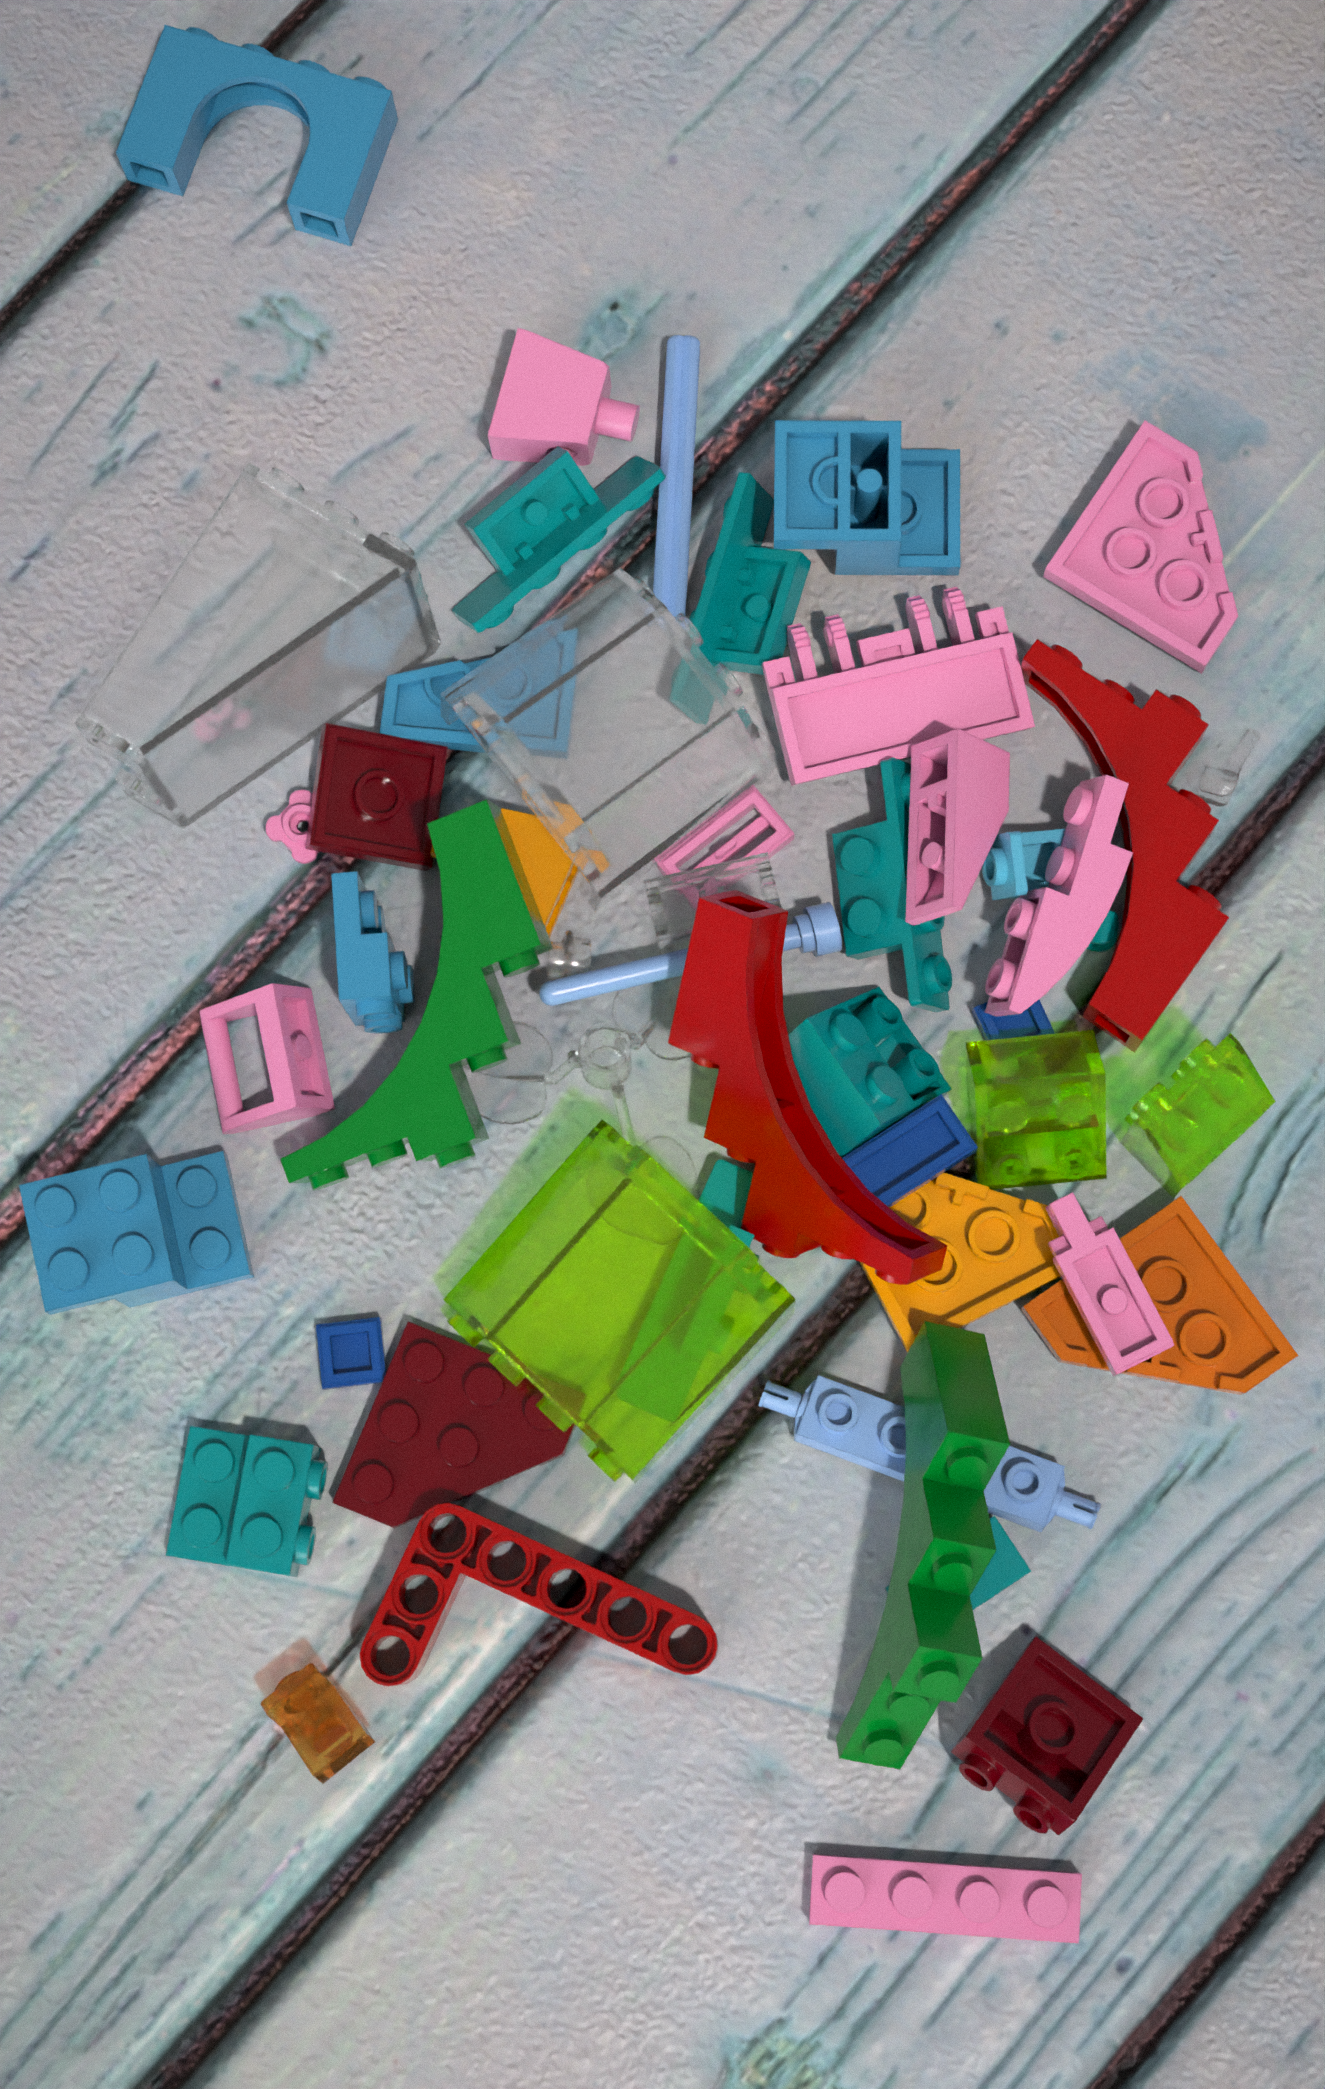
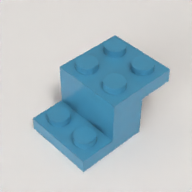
(866, 498)
(135, 1231)

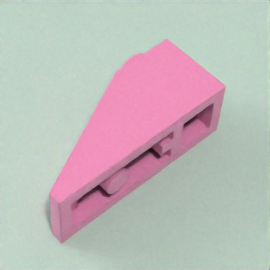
(953, 819)

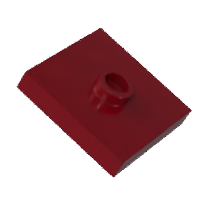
(375, 797)

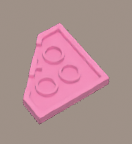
(1152, 551)

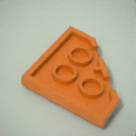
(1211, 1314)

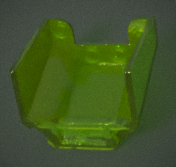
(619, 1302)

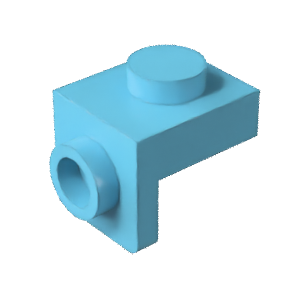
(1019, 862)

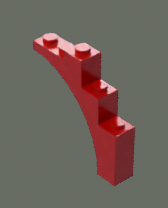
(1162, 921)
(759, 1111)

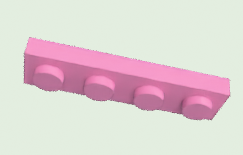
(945, 1898)

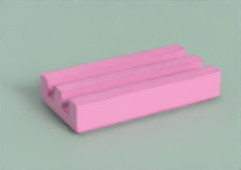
(769, 818)

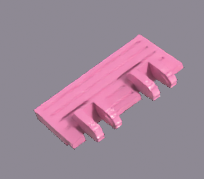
(896, 696)

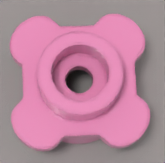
(285, 826)

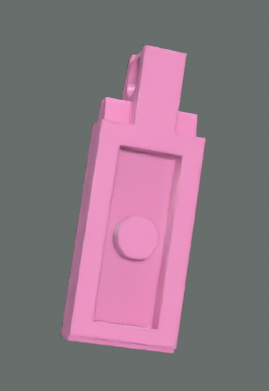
(1105, 1287)

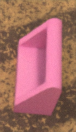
(291, 1053)

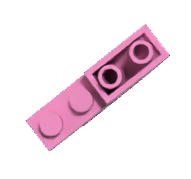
(1059, 921)

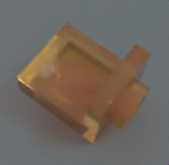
(317, 1721)

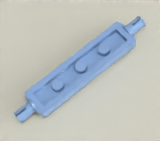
(874, 1436)

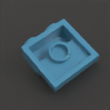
(369, 969)

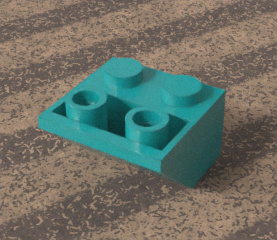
(863, 1069)

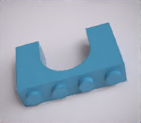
(202, 80)

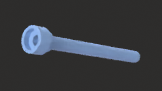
(813, 931)

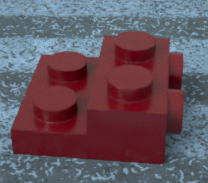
(1045, 1739)

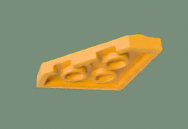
(991, 1257)

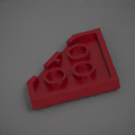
(443, 1431)

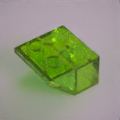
(1037, 1109)
(1200, 1116)

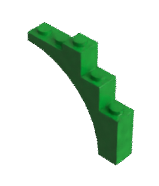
(427, 1098)
(944, 1545)

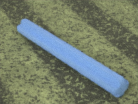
(678, 467)

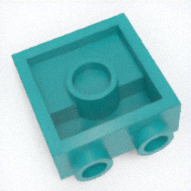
(246, 1501)

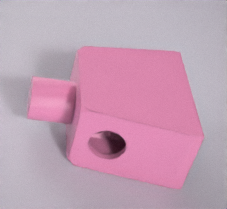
(555, 400)

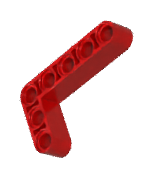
(531, 1587)

